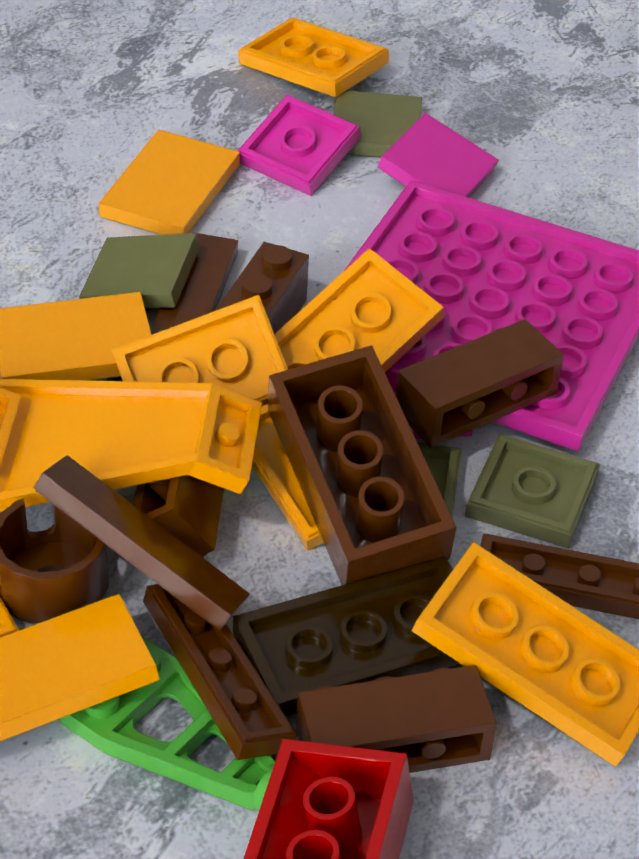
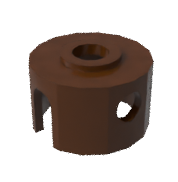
(49, 568)

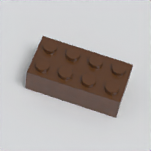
(359, 466)

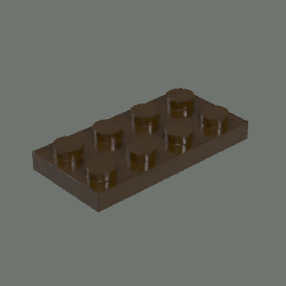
(344, 633)

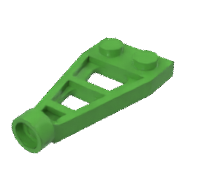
(112, 731)

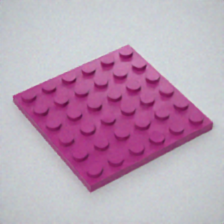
(507, 268)

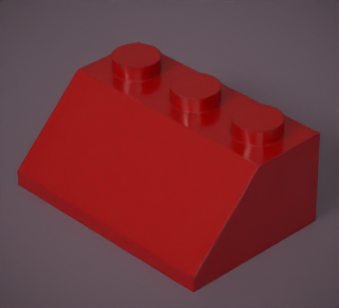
(333, 804)

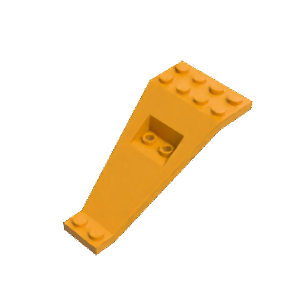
(124, 433)

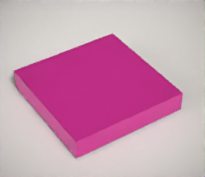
(299, 144)
(437, 158)

